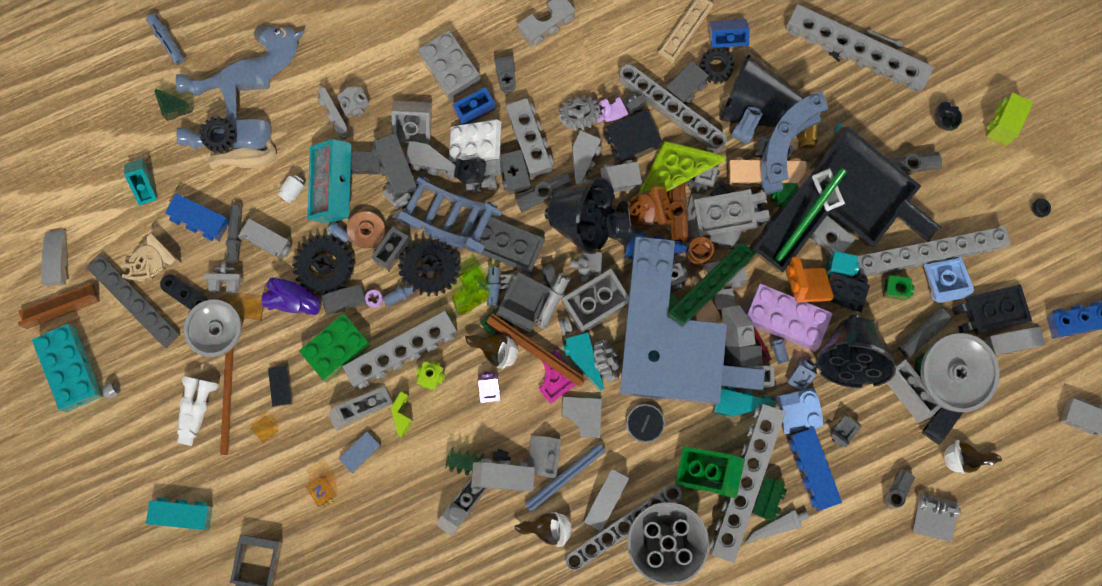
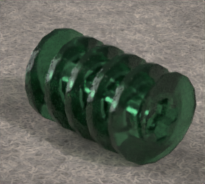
(462, 461)

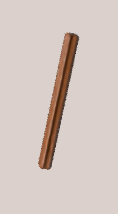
(536, 350)

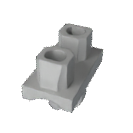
(233, 280)

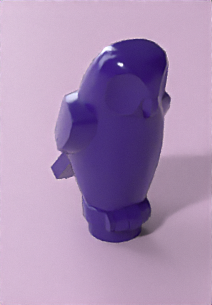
(289, 297)

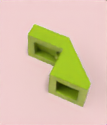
(401, 422)

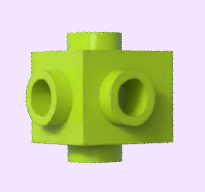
(430, 382)

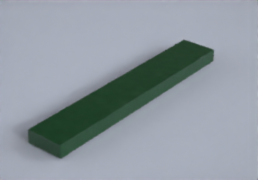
(711, 284)

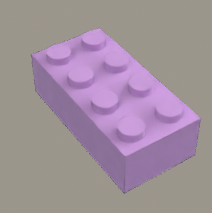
(788, 319)

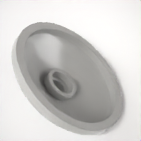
(203, 321)

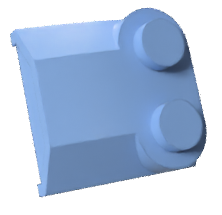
(948, 280)
(801, 410)

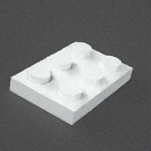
(475, 141)

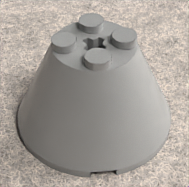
(687, 543)

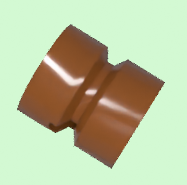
(700, 251)

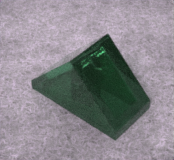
(171, 106)

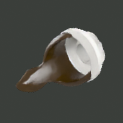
(497, 349)
(965, 458)
(549, 527)

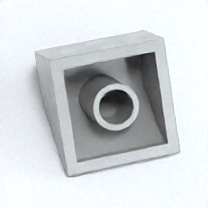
(412, 121)

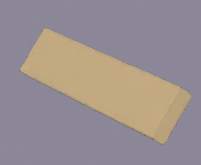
(685, 30)

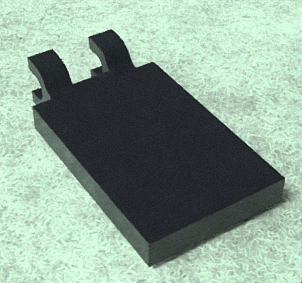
(994, 310)

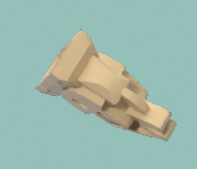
(149, 260)

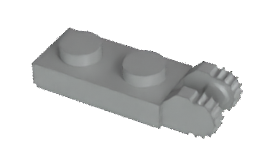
(333, 113)

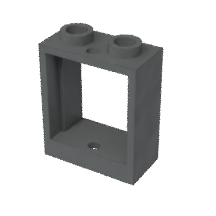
(240, 555)

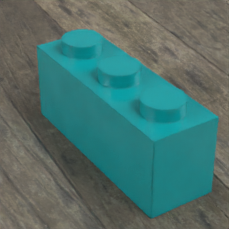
(179, 514)

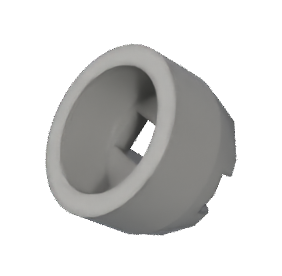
(110, 390)

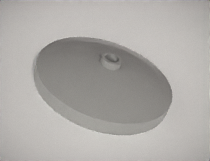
(976, 371)

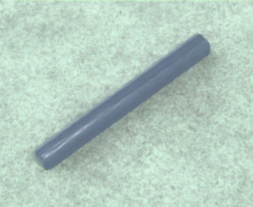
(565, 477)

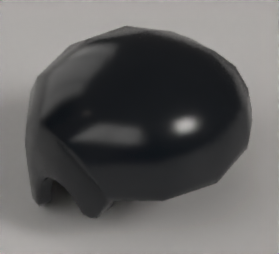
(947, 116)

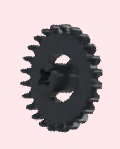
(431, 254)
(305, 260)

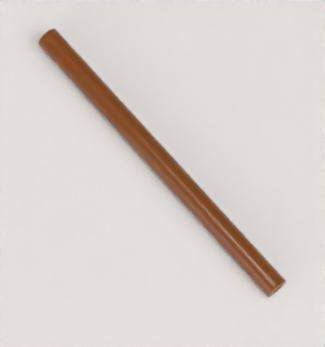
(226, 403)

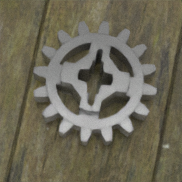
(579, 113)
(606, 360)

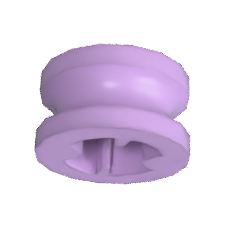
(371, 304)

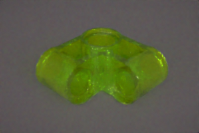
(473, 290)

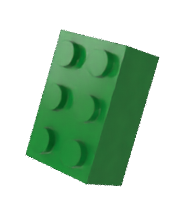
(334, 348)
(710, 471)

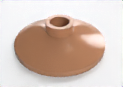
(368, 221)

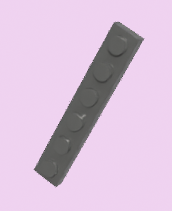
(133, 301)

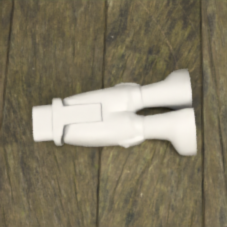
(192, 412)

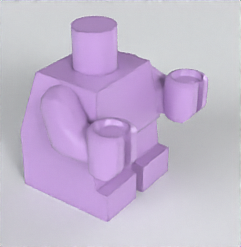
(611, 111)

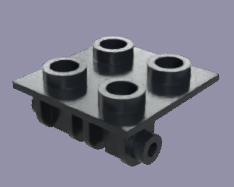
(849, 292)

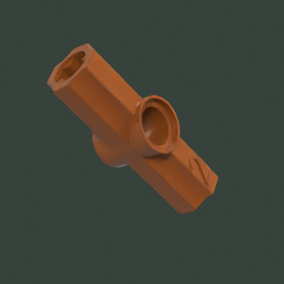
(678, 201)

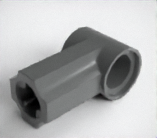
(900, 488)

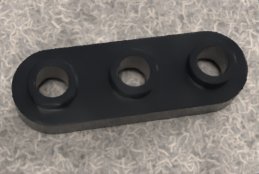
(178, 288)

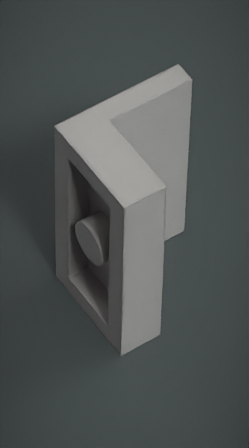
(544, 456)

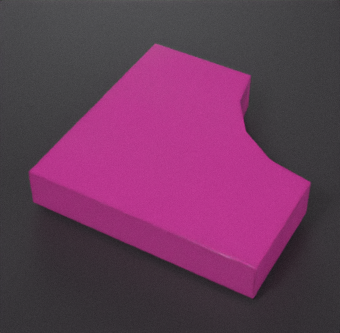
(555, 384)

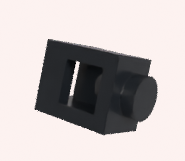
(470, 171)

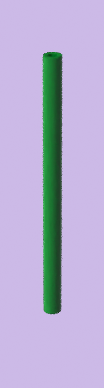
(810, 215)

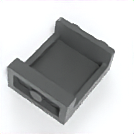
(523, 301)

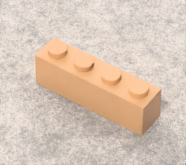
(748, 172)

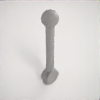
(898, 44)

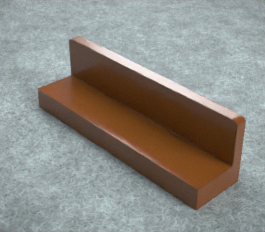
(58, 306)

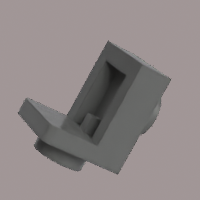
(845, 430)

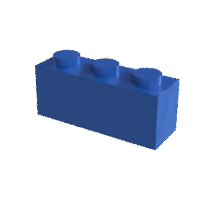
(197, 218)

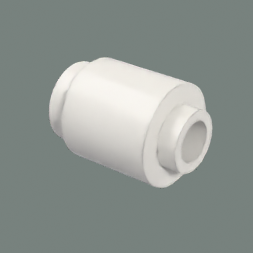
(291, 188)

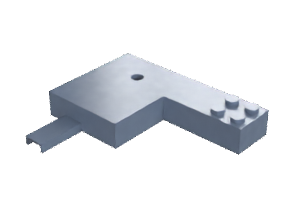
(689, 355)

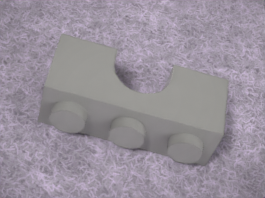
(535, 31)

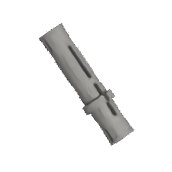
(555, 295)

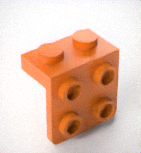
(808, 284)

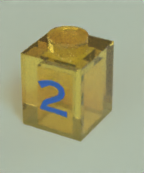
(321, 492)

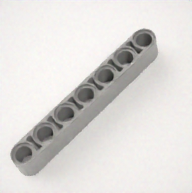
(675, 117)
(613, 529)

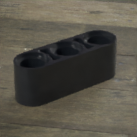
(941, 425)

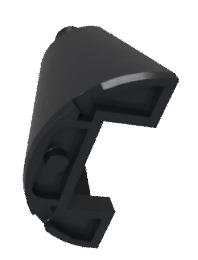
(762, 89)

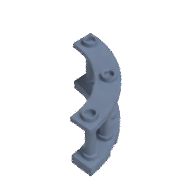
(797, 119)
(444, 234)

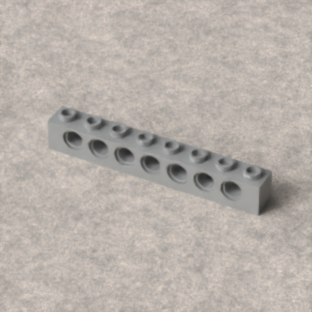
(886, 54)
(933, 252)
(729, 550)

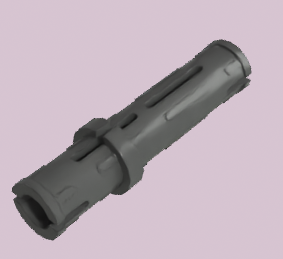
(233, 241)

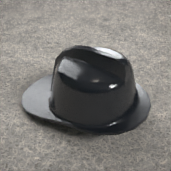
(619, 225)

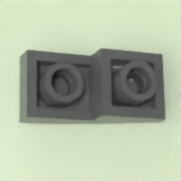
(342, 299)

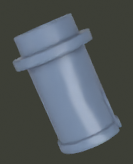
(338, 231)
(780, 351)

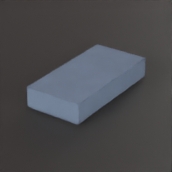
(359, 452)

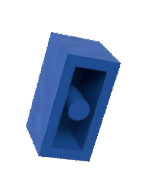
(729, 33)
(474, 106)

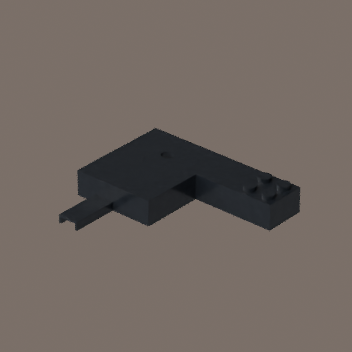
(873, 197)

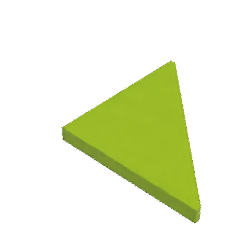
(678, 164)

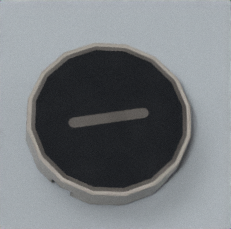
(645, 423)

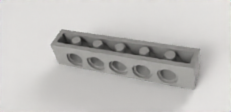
(389, 349)

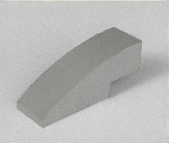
(54, 258)
(1016, 341)
(606, 500)

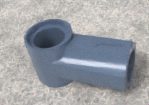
(746, 127)

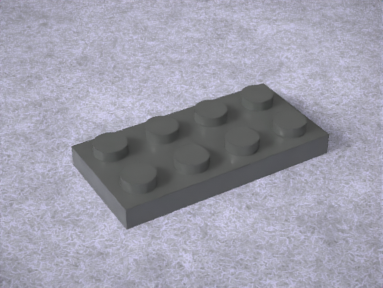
(509, 244)

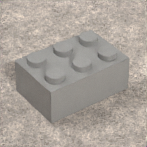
(449, 65)
(596, 301)

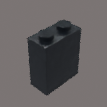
(633, 137)

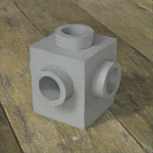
(353, 101)
(678, 282)

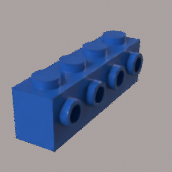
(1075, 321)

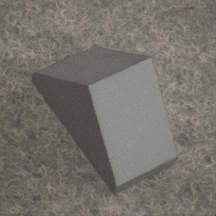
(821, 181)

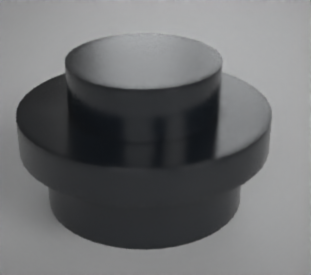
(1041, 208)
(501, 455)

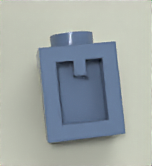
(802, 374)

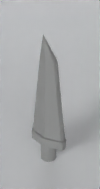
(784, 523)

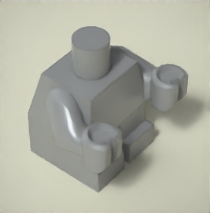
(588, 265)

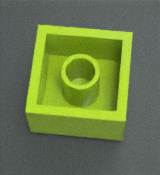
(1009, 118)

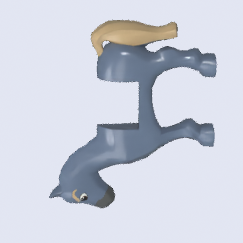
(244, 75)

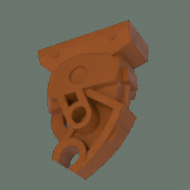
(651, 208)

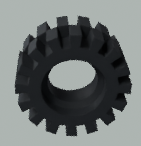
(724, 58)
(206, 135)

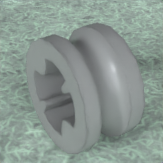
(565, 326)

